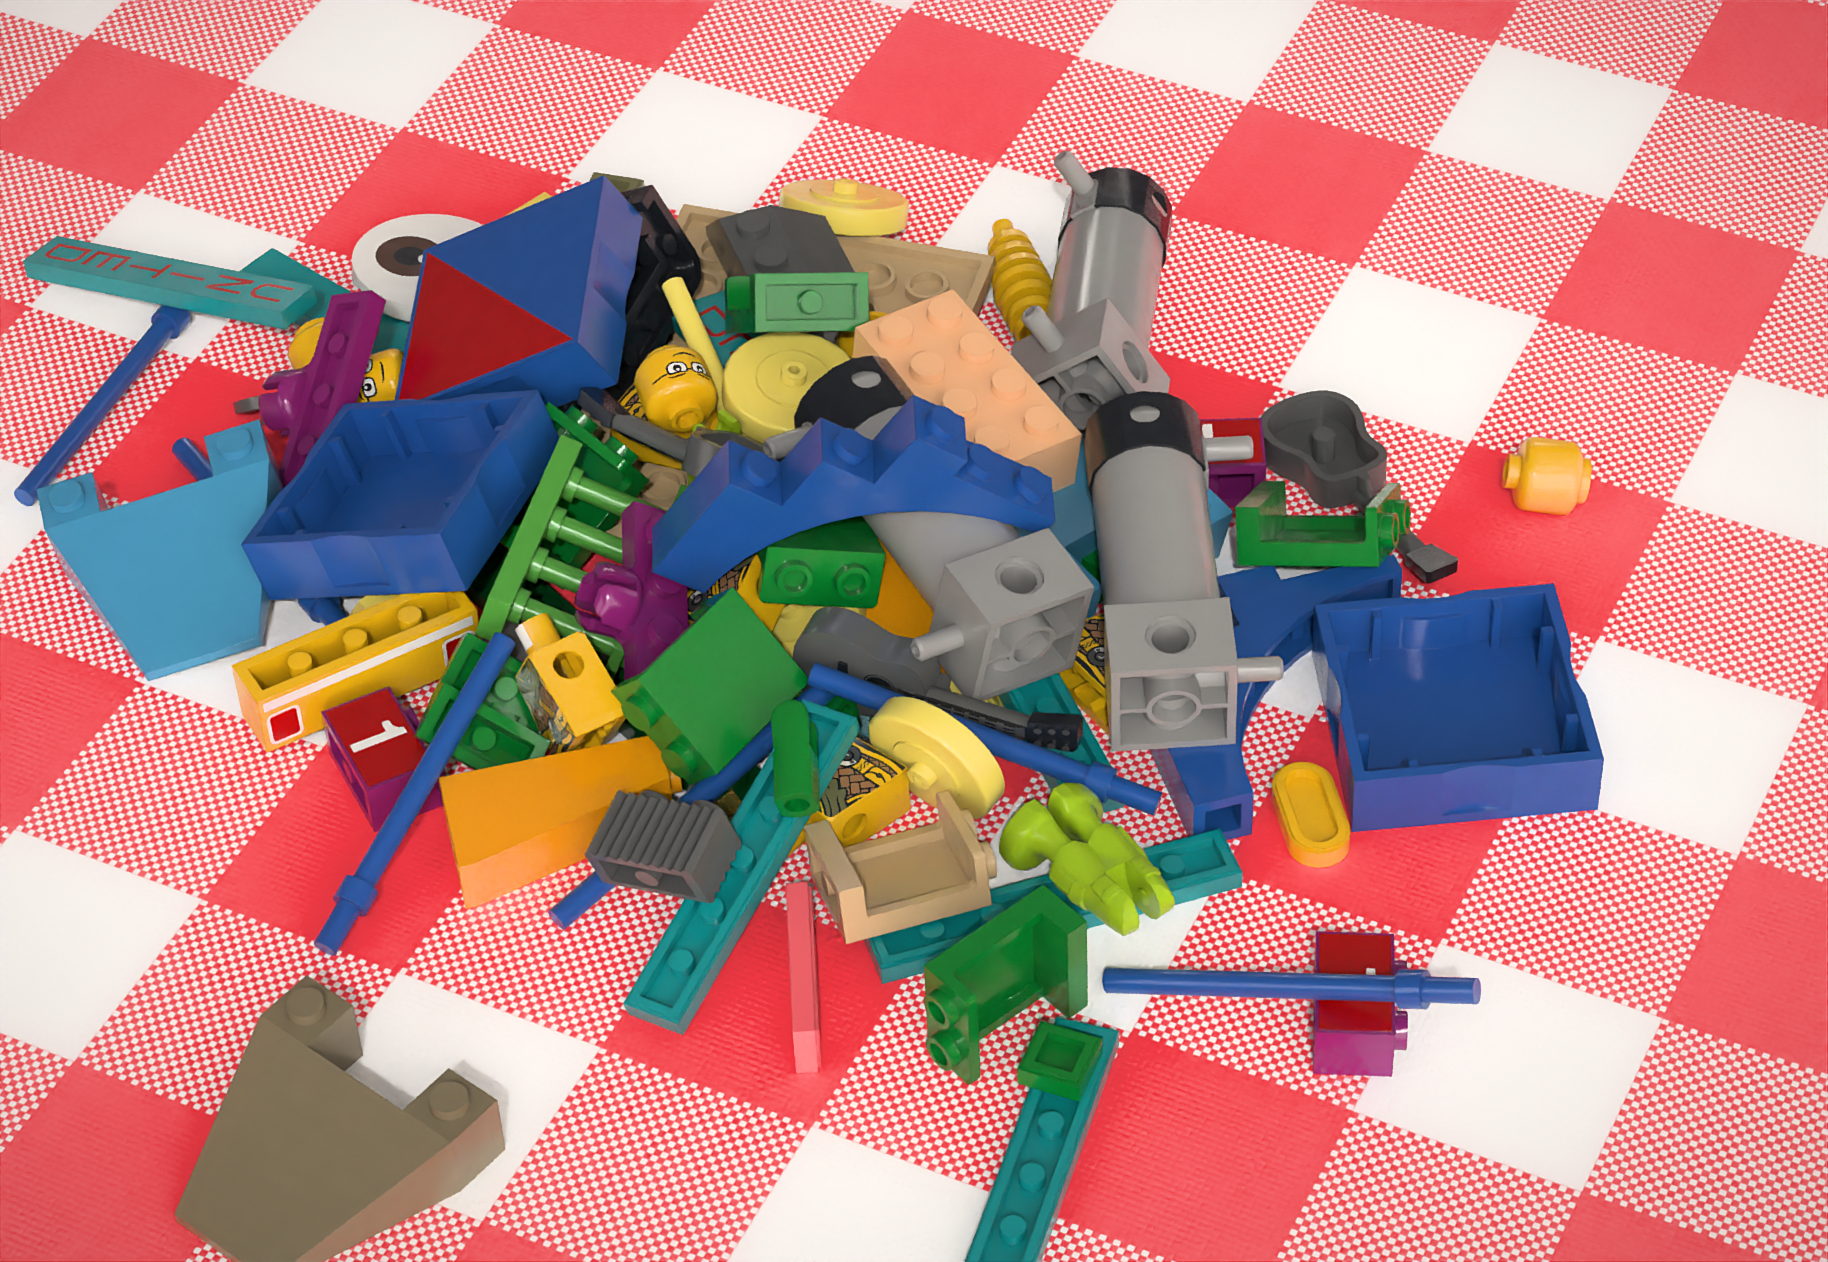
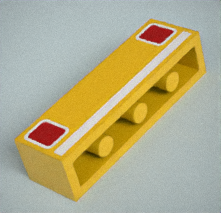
(389, 644)

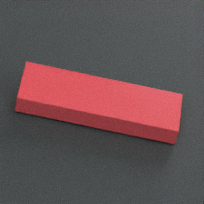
(803, 978)

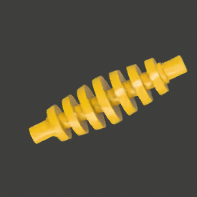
(1017, 277)

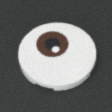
(391, 256)

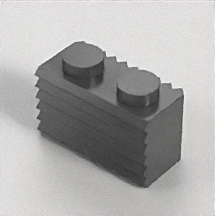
(664, 846)

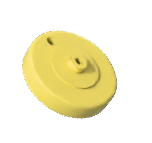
(849, 205)
(771, 376)
(938, 754)

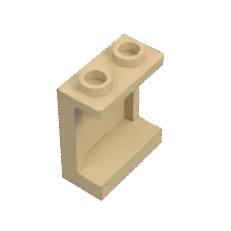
(903, 875)

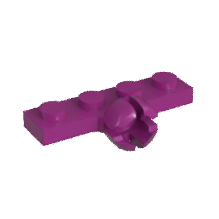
(315, 394)
(631, 601)

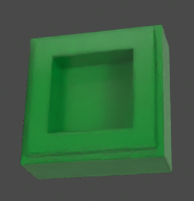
(1060, 1061)

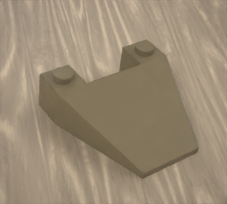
(315, 1157)

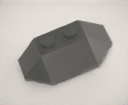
(777, 242)

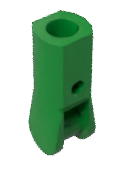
(795, 760)

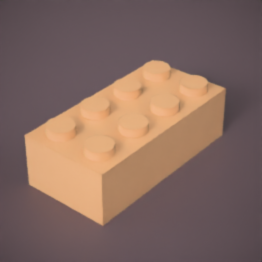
(961, 365)

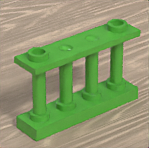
(531, 562)

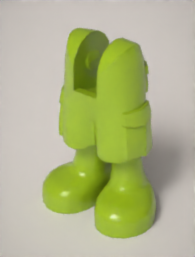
(1090, 859)

